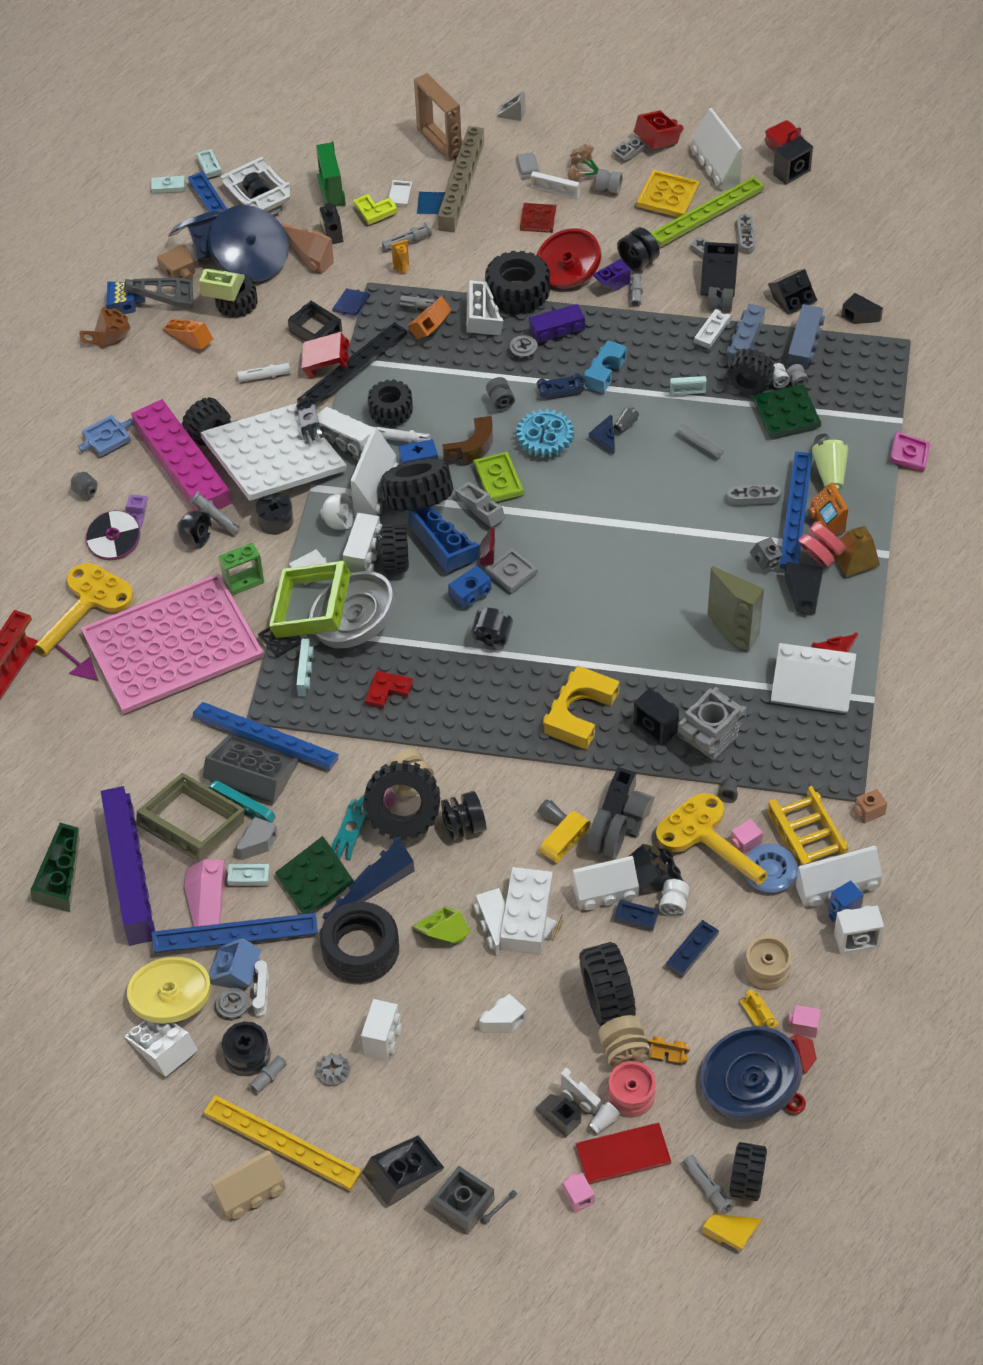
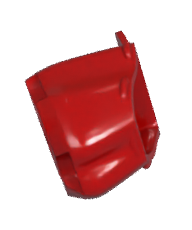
(781, 134)

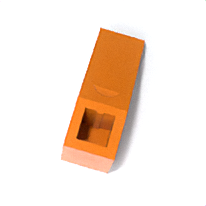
(429, 318)
(191, 333)

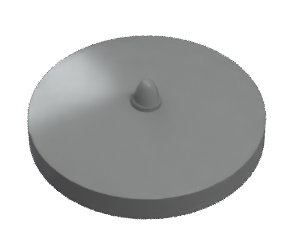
(366, 610)

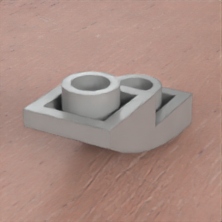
(630, 149)

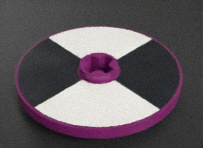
(126, 535)

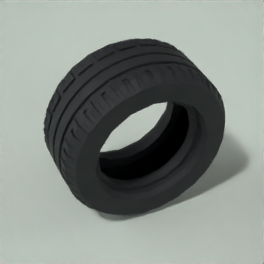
(356, 916)

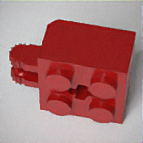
(657, 129)

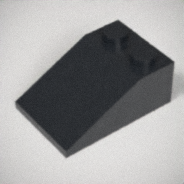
(401, 1169)

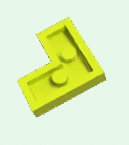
(374, 212)

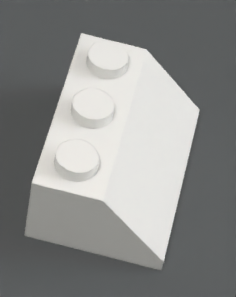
(605, 883)

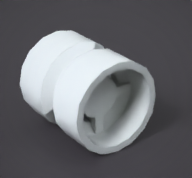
(674, 898)

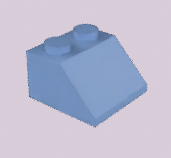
(234, 964)

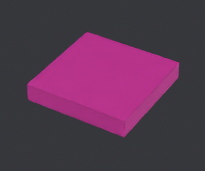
(909, 451)

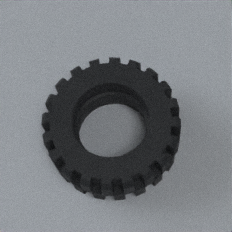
(518, 267)
(417, 484)
(394, 824)
(607, 982)

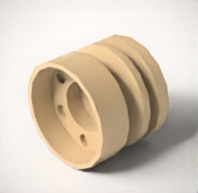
(624, 1040)

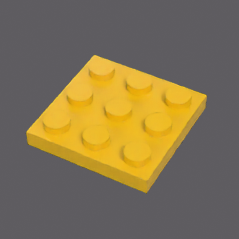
(668, 193)

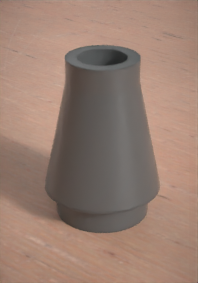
(627, 417)
(551, 811)

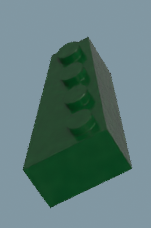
(57, 872)

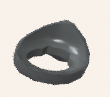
(820, 438)

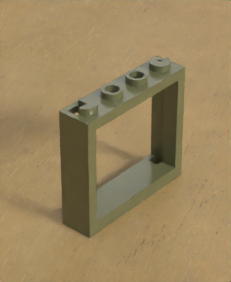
(197, 850)

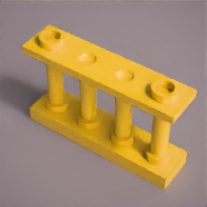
(795, 843)

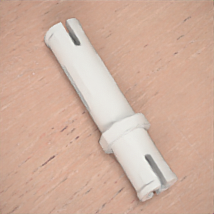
(259, 373)
(400, 435)

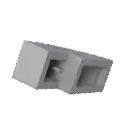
(480, 504)

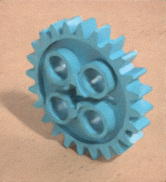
(556, 437)

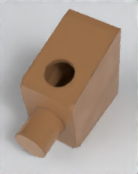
(177, 263)

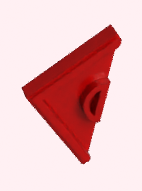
(838, 643)

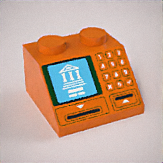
(830, 509)

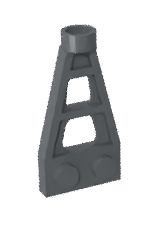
(183, 290)

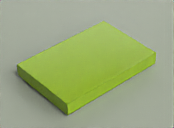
(498, 476)

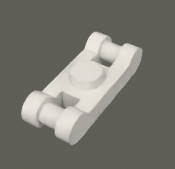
(261, 989)

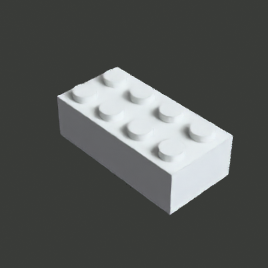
(526, 910)

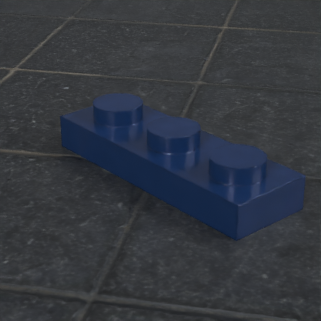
(692, 948)

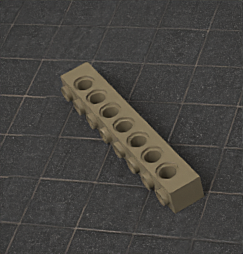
(461, 179)

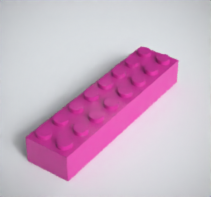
(179, 454)

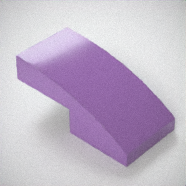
(136, 507)

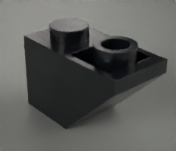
(861, 310)
(560, 1113)

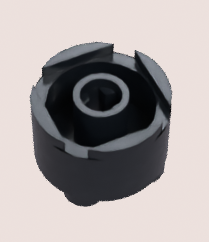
(274, 513)
(491, 628)

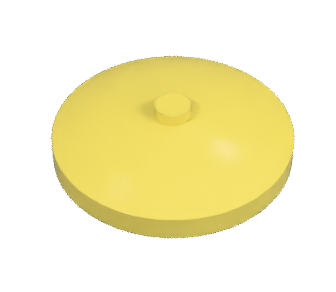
(169, 990)

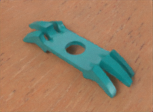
(350, 837)

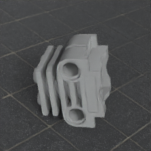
(712, 723)

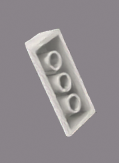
(820, 878)

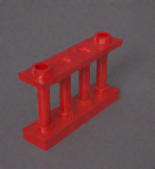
(14, 648)

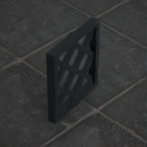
(269, 644)

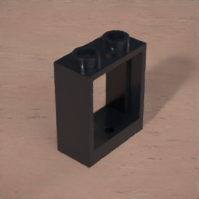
(311, 309)

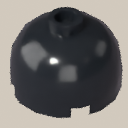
(194, 528)

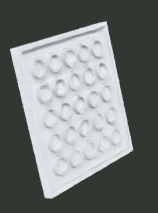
(270, 452)

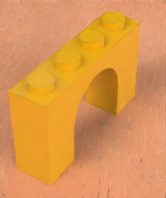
(581, 685)

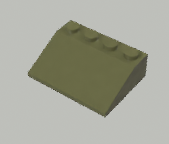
(735, 607)

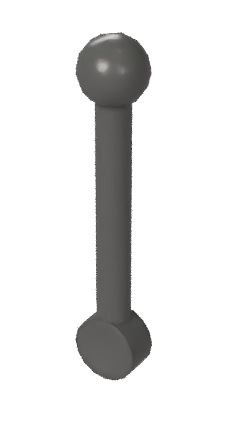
(486, 1218)

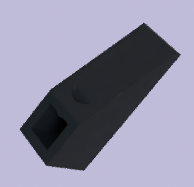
(620, 789)

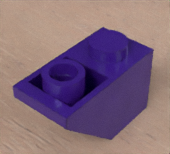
(614, 275)

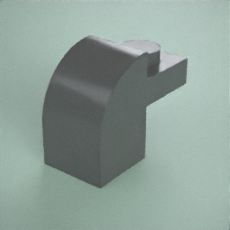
(636, 809)

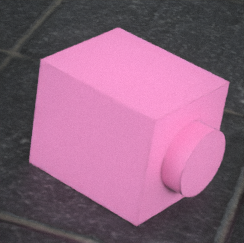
(746, 836)
(804, 1021)
(578, 1192)

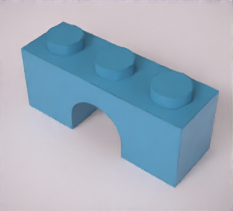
(610, 356)

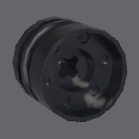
(463, 815)

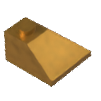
(859, 552)

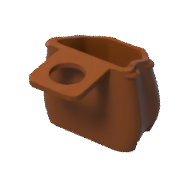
(109, 329)

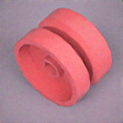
(821, 545)
(632, 1088)

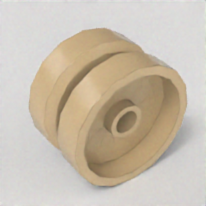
(412, 756)
(768, 962)

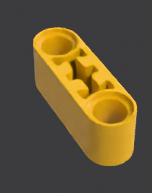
(565, 836)

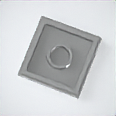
(511, 570)

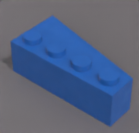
(442, 539)

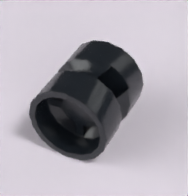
(254, 185)

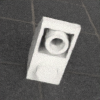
(504, 1016)

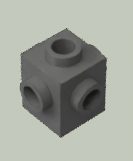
(766, 553)

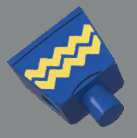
(121, 301)

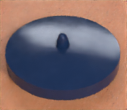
(248, 242)
(751, 1074)

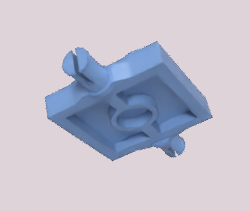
(106, 435)

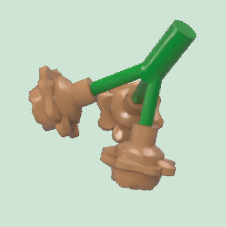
(582, 155)

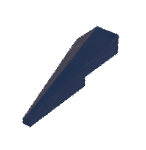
(386, 871)

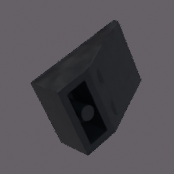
(719, 266)

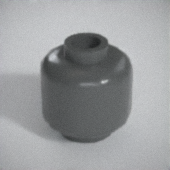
(84, 484)

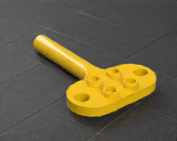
(95, 589)
(695, 823)

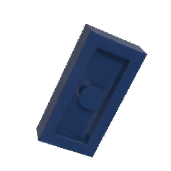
(636, 915)

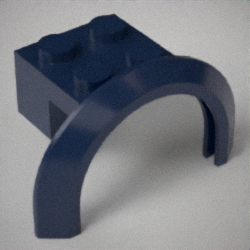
(199, 230)

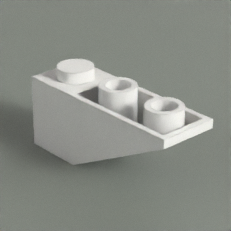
(491, 908)

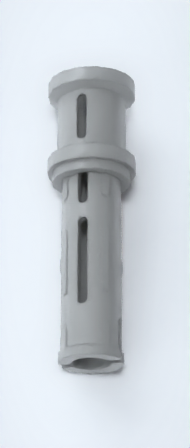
(414, 234)
(218, 516)
(713, 1191)

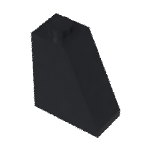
(804, 585)

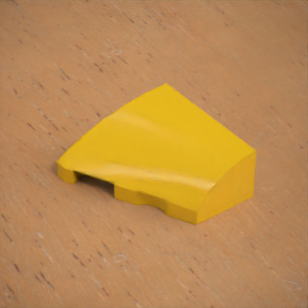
(731, 1229)

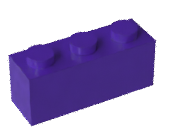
(557, 323)

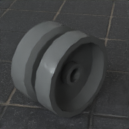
(607, 833)

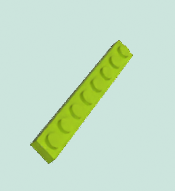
(707, 211)

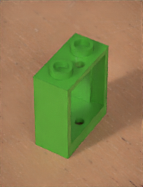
(252, 576)

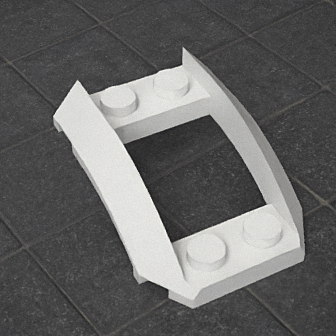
(277, 196)

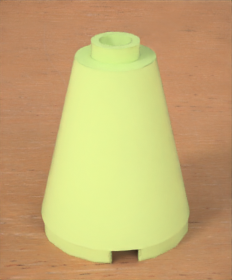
(831, 461)

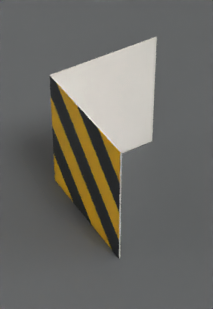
(553, 927)

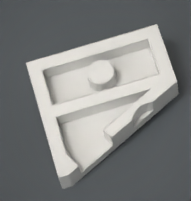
(579, 1093)

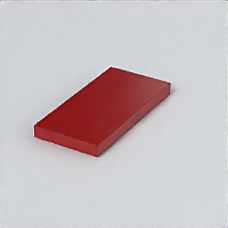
(623, 1153)

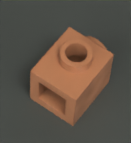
(870, 806)

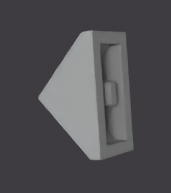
(513, 108)

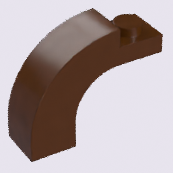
(474, 447)

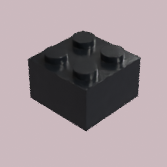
(793, 160)
(656, 716)

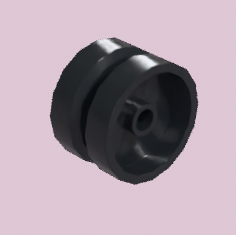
(638, 249)
(246, 1048)

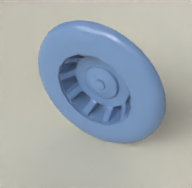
(778, 878)

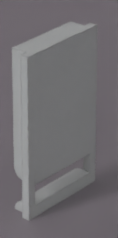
(526, 165)

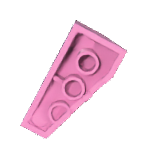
(205, 891)

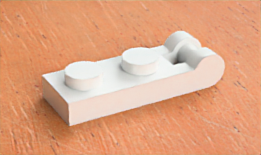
(712, 328)

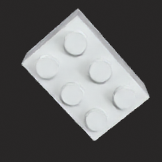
(363, 543)

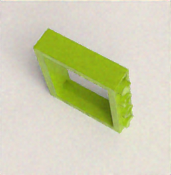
(312, 573)

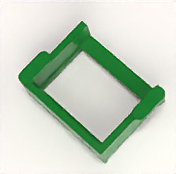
(329, 175)

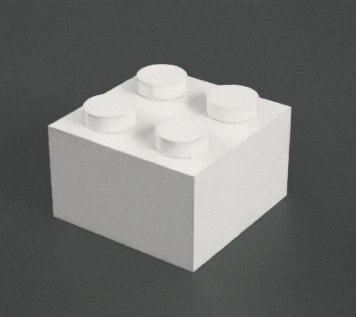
(858, 929)
(381, 1030)

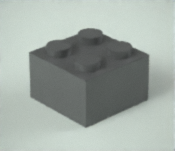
(463, 1199)

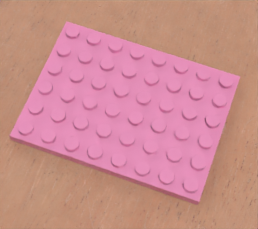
(171, 643)

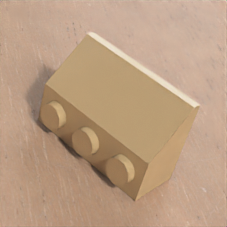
(248, 1186)

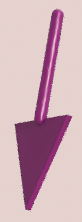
(83, 669)

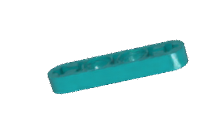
(252, 808)

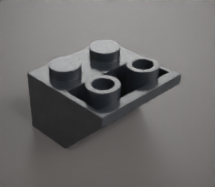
(793, 291)
(654, 867)

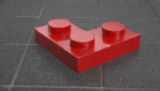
(386, 684)

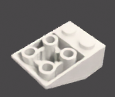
(162, 1045)

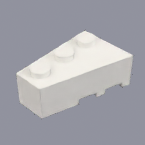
(481, 310)

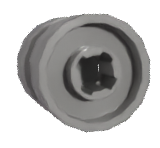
(608, 181)

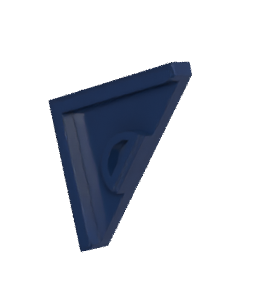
(604, 434)

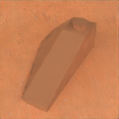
(311, 247)

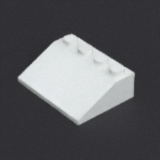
(718, 151)
(366, 480)
(813, 678)

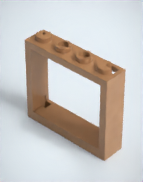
(426, 91)

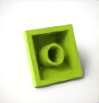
(445, 925)

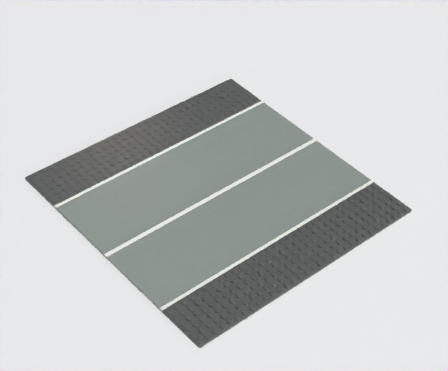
(616, 550)

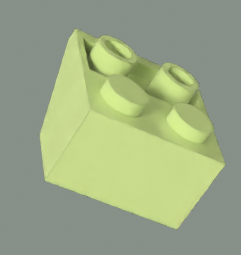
(220, 284)

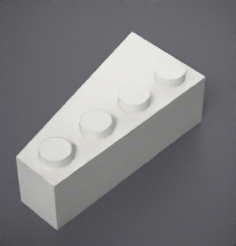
(344, 430)

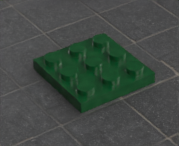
(787, 411)
(314, 876)

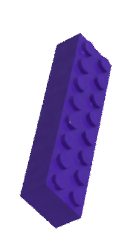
(128, 865)

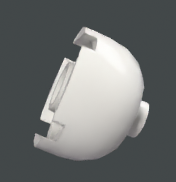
(337, 512)

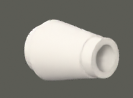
(604, 1117)

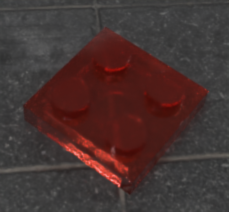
(538, 217)

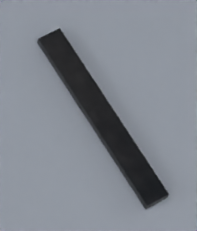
(355, 364)

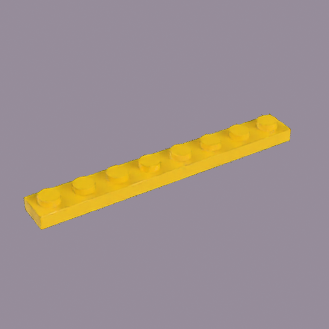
(283, 1143)

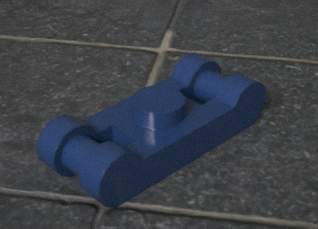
(560, 386)

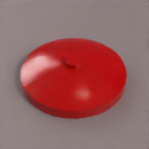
(571, 257)

